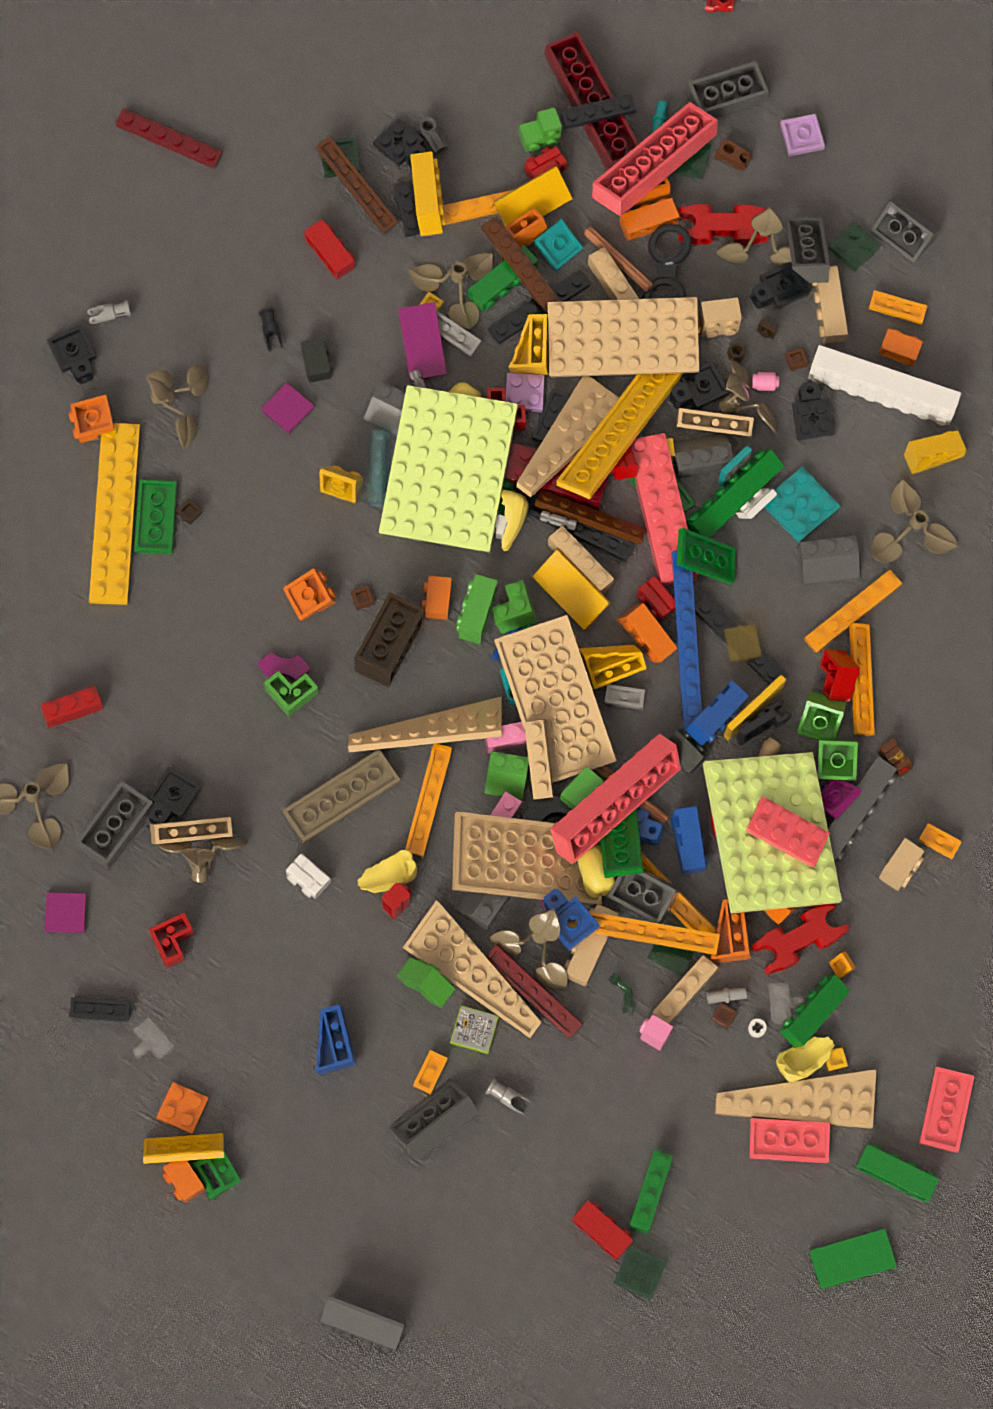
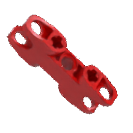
(721, 224)
(812, 931)

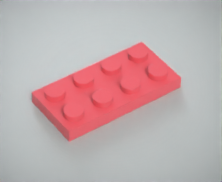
(787, 831)
(946, 1109)
(789, 1140)

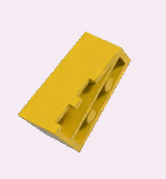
(533, 348)
(934, 451)
(611, 663)

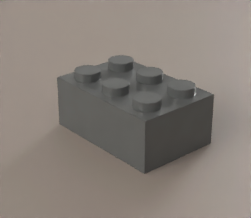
(645, 894)

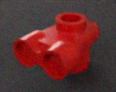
(719, 5)

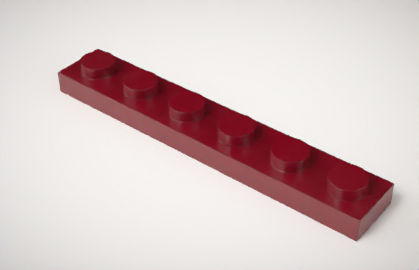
(169, 138)
(534, 992)

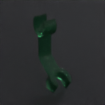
(617, 981)

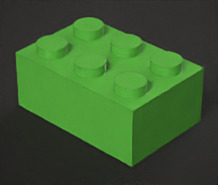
(476, 608)

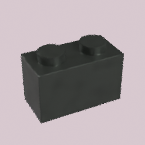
(316, 359)
(690, 753)

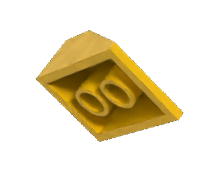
(340, 483)

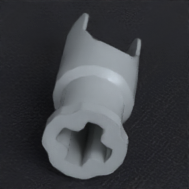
(108, 312)
(505, 1094)

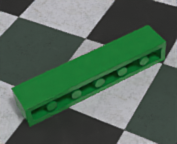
(735, 493)

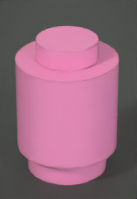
(765, 381)

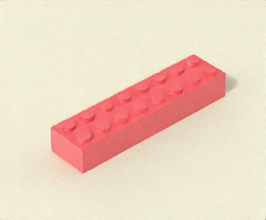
(654, 159)
(659, 502)
(616, 798)

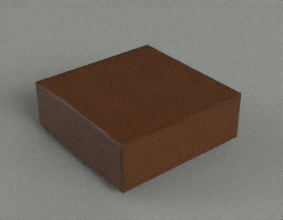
(796, 359)
(362, 597)
(724, 1015)

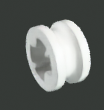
(752, 1024)

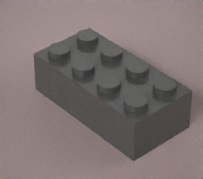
(729, 90)
(114, 825)

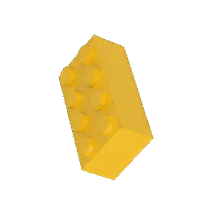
(427, 193)

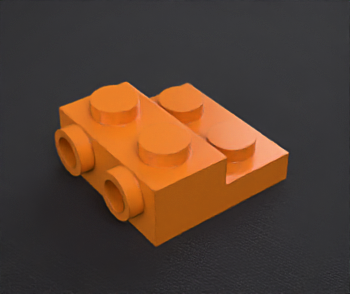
(91, 418)
(310, 594)

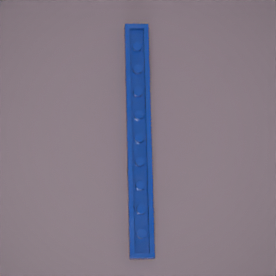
(686, 642)

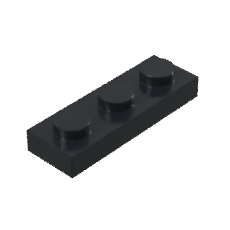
(406, 204)
(552, 408)
(100, 1009)

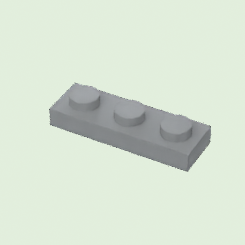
(457, 335)

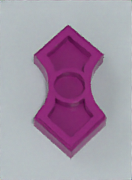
(291, 667)

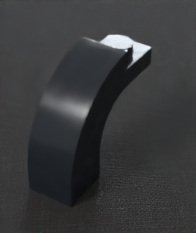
(547, 809)

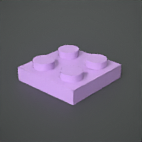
(802, 135)
(525, 390)

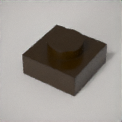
(767, 329)
(189, 511)

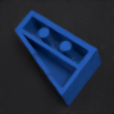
(717, 713)
(689, 840)
(335, 1044)

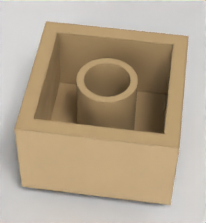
(720, 317)
(900, 866)

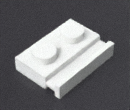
(756, 503)

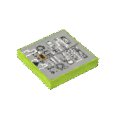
(474, 1029)

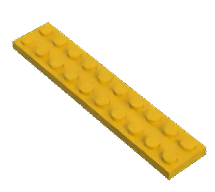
(616, 433)
(114, 515)

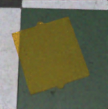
(742, 643)

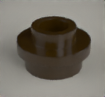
(736, 348)

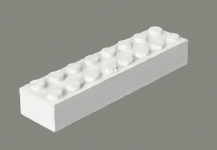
(884, 385)

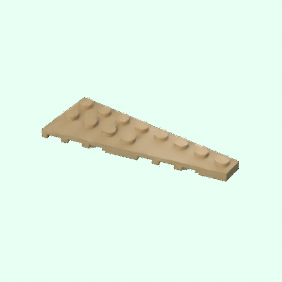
(568, 434)
(456, 724)
(450, 949)
(830, 1099)

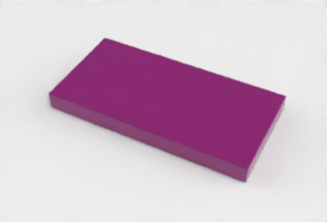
(423, 340)

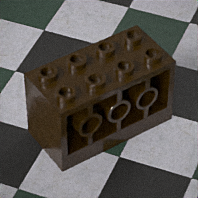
(389, 639)

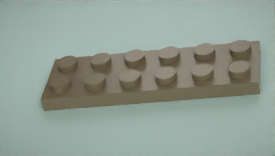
(341, 796)

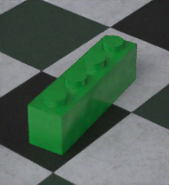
(497, 283)
(814, 1010)
(897, 1173)
(650, 1191)

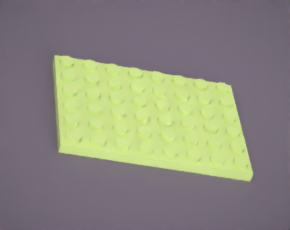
(448, 468)
(753, 870)

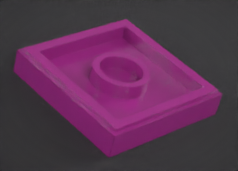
(288, 408)
(838, 796)
(65, 912)

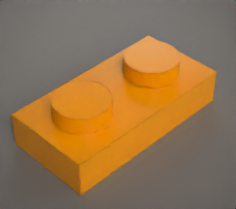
(939, 841)
(430, 1072)

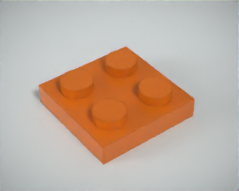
(182, 1108)

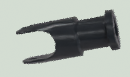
(269, 326)

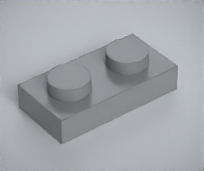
(624, 697)

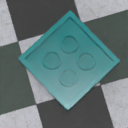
(801, 505)

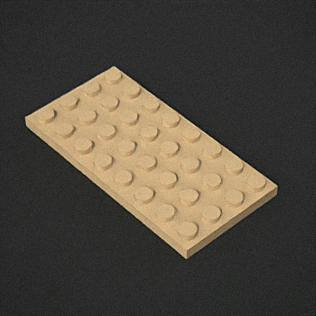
(623, 337)
(554, 687)
(512, 859)

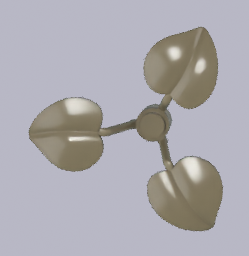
(766, 224)
(429, 276)
(160, 384)
(736, 385)
(907, 500)
(55, 782)
(199, 857)
(544, 928)

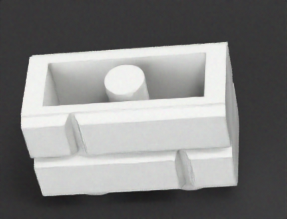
(308, 876)

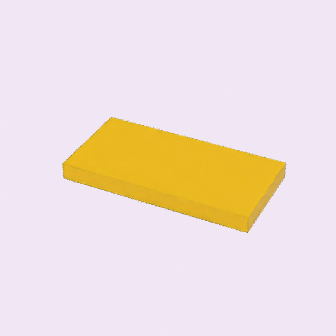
(542, 193)
(571, 589)
(755, 707)
(183, 1148)

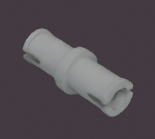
(726, 995)

